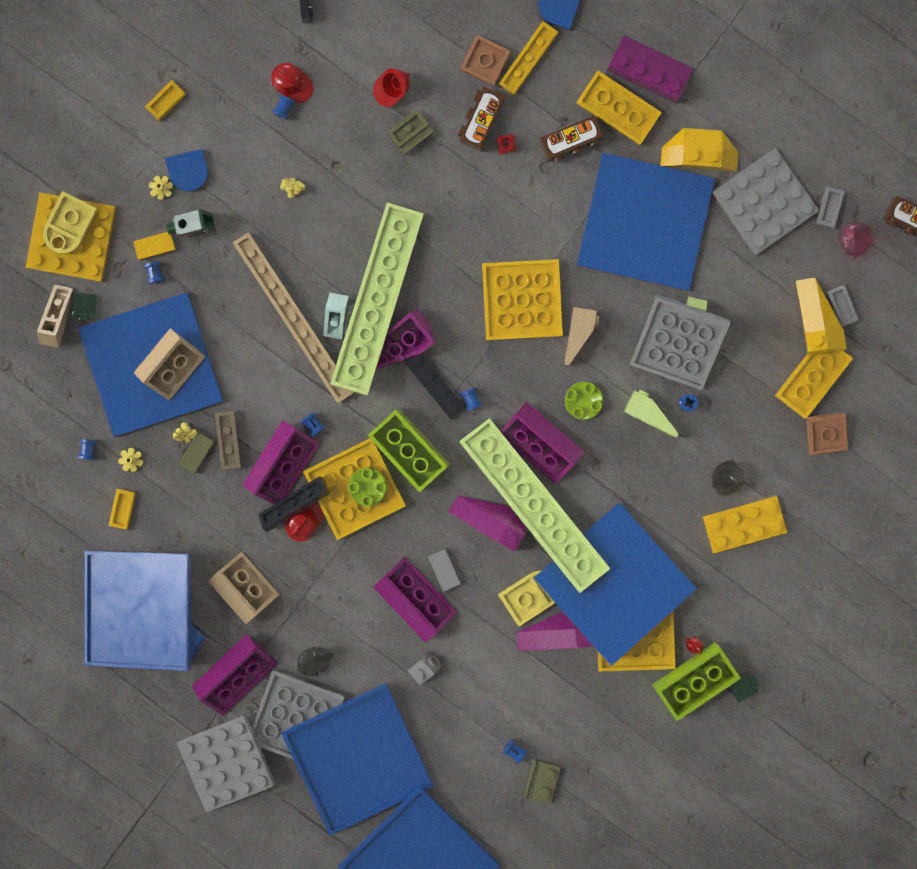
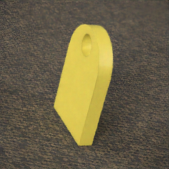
(68, 221)
(525, 599)

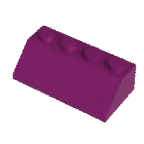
(649, 69)
(541, 443)
(281, 463)
(415, 599)
(234, 675)

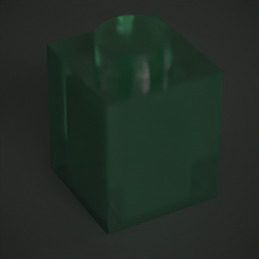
(744, 687)

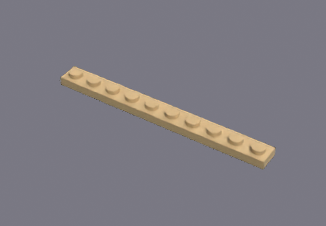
(289, 313)

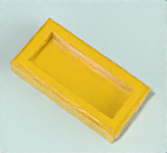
(165, 100)
(154, 245)
(122, 509)

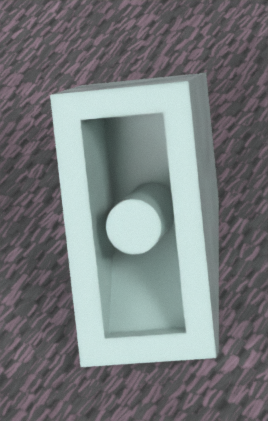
(335, 315)

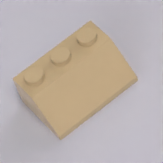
(169, 364)
(243, 587)

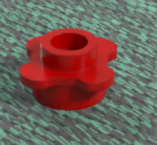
(510, 140)
(694, 645)

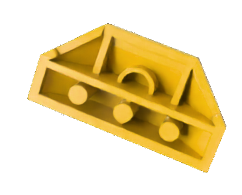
(700, 150)

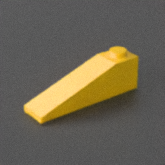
(819, 322)

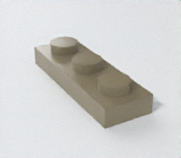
(228, 440)

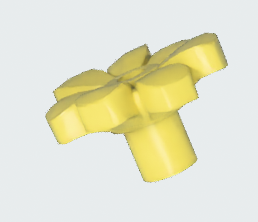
(292, 187)
(163, 190)
(185, 433)
(134, 460)

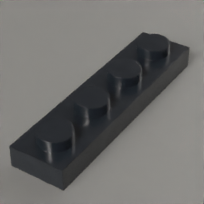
(434, 385)
(293, 504)

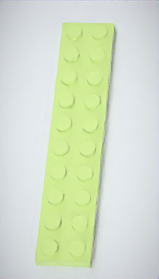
(377, 299)
(534, 505)

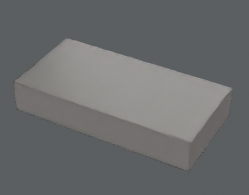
(830, 207)
(842, 305)
(444, 570)

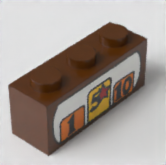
(481, 118)
(571, 139)
(902, 214)

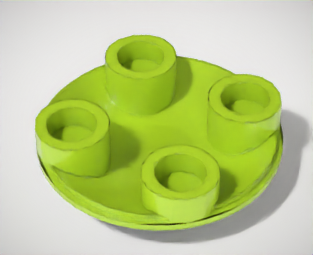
(583, 400)
(367, 487)

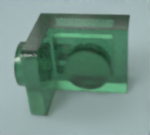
(85, 306)

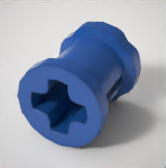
(283, 107)
(154, 279)
(471, 399)
(693, 405)
(311, 420)
(87, 449)
(508, 750)

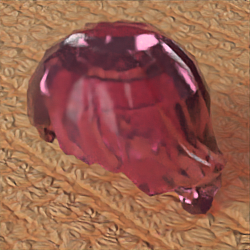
(855, 239)

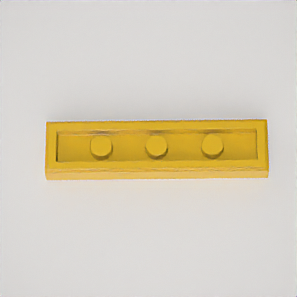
(528, 58)

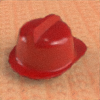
(292, 82)
(391, 87)
(304, 523)

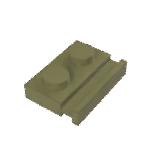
(410, 132)
(541, 781)

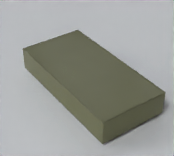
(196, 452)

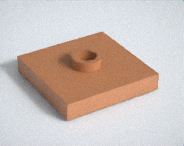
(485, 60)
(827, 433)

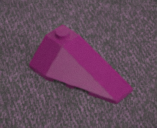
(406, 339)
(491, 519)
(550, 634)

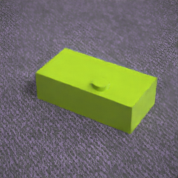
(408, 449)
(696, 681)

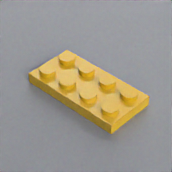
(618, 107)
(812, 381)
(744, 524)

